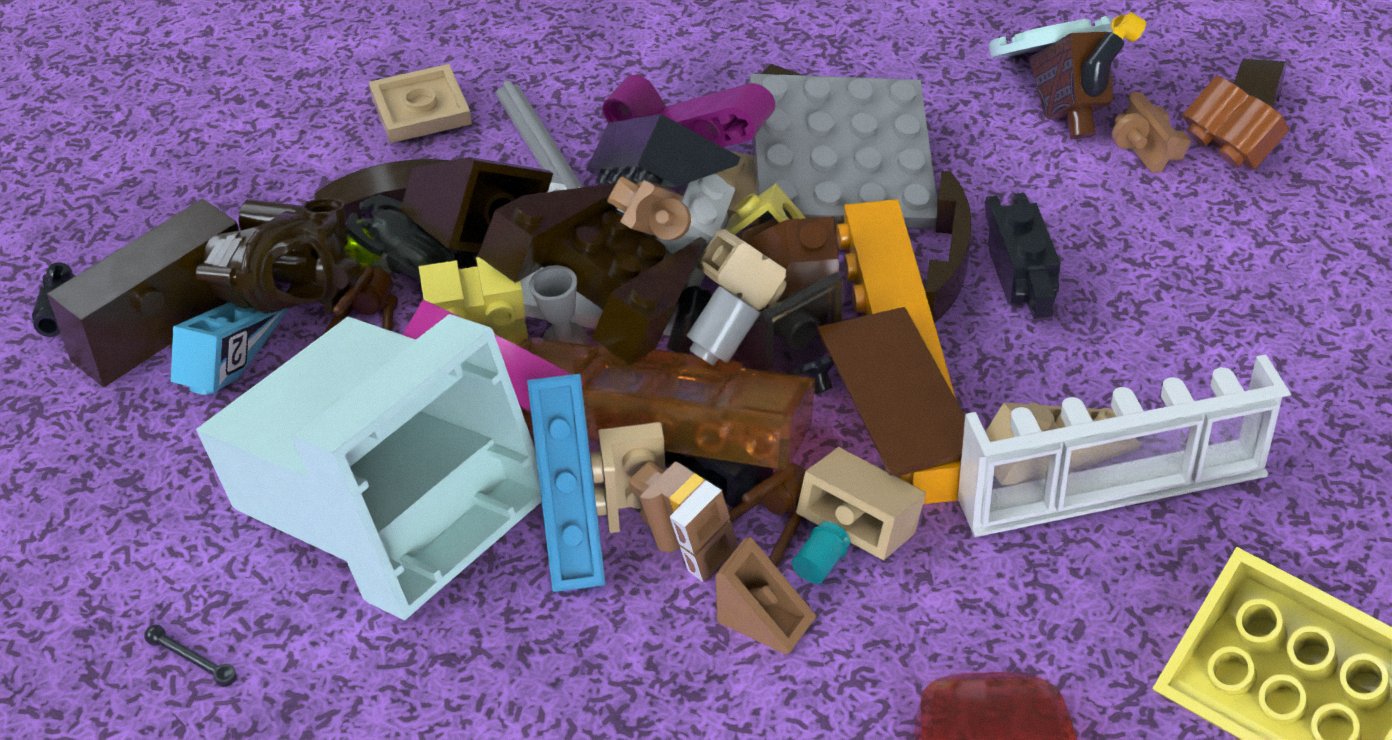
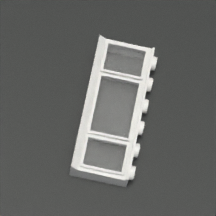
(1122, 457)

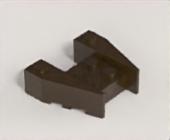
(614, 265)

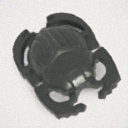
(401, 238)

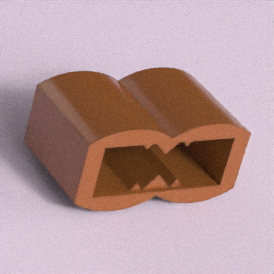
(1235, 123)

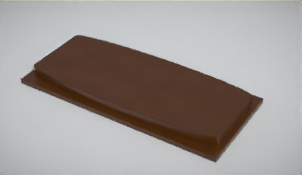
(897, 390)

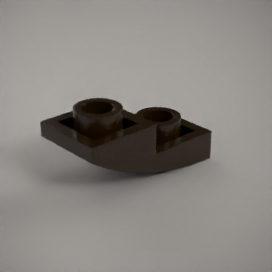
(1261, 79)

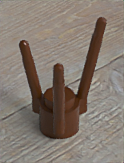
(368, 295)
(779, 495)

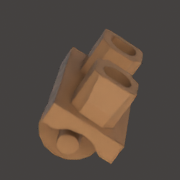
(1149, 134)
(651, 208)

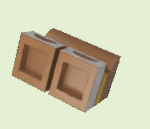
(686, 516)

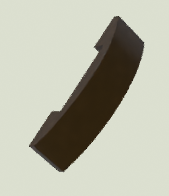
(382, 179)
(953, 217)

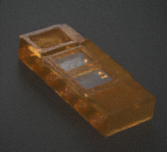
(730, 408)

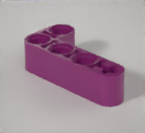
(721, 117)

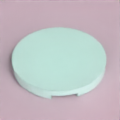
(1042, 37)

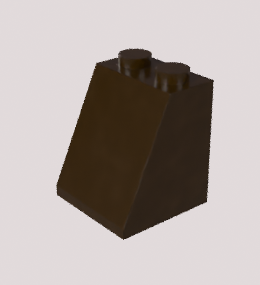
(460, 196)

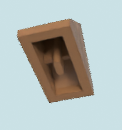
(760, 600)

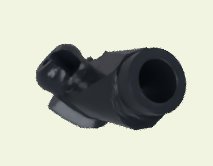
(42, 314)

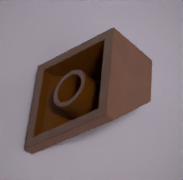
(802, 247)

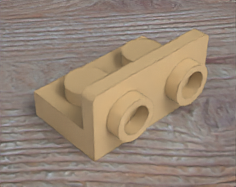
(620, 458)

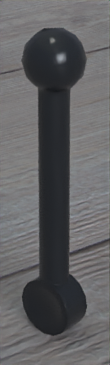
(223, 674)

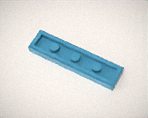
(566, 482)

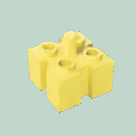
(478, 296)

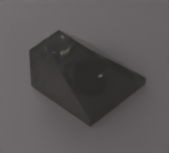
(787, 330)

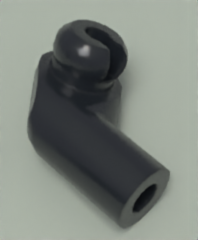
(689, 308)

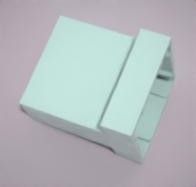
(384, 454)

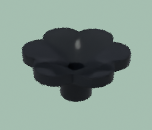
(817, 370)

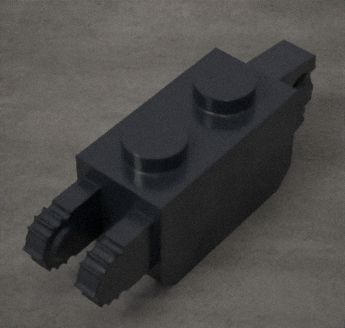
(1023, 254)

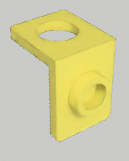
(754, 206)

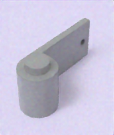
(721, 326)

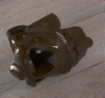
(285, 246)

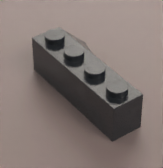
(657, 152)

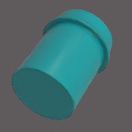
(821, 552)

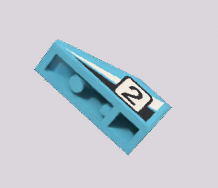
(219, 346)

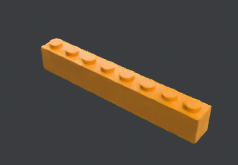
(888, 279)

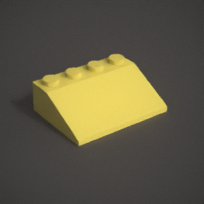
(1282, 660)

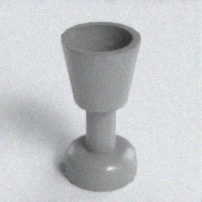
(555, 295)

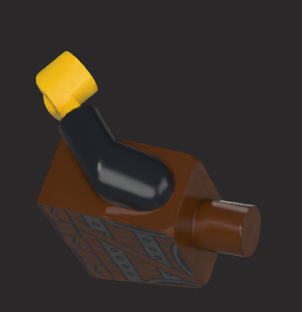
(1077, 76)

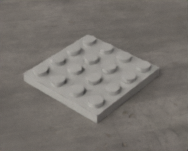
(846, 145)

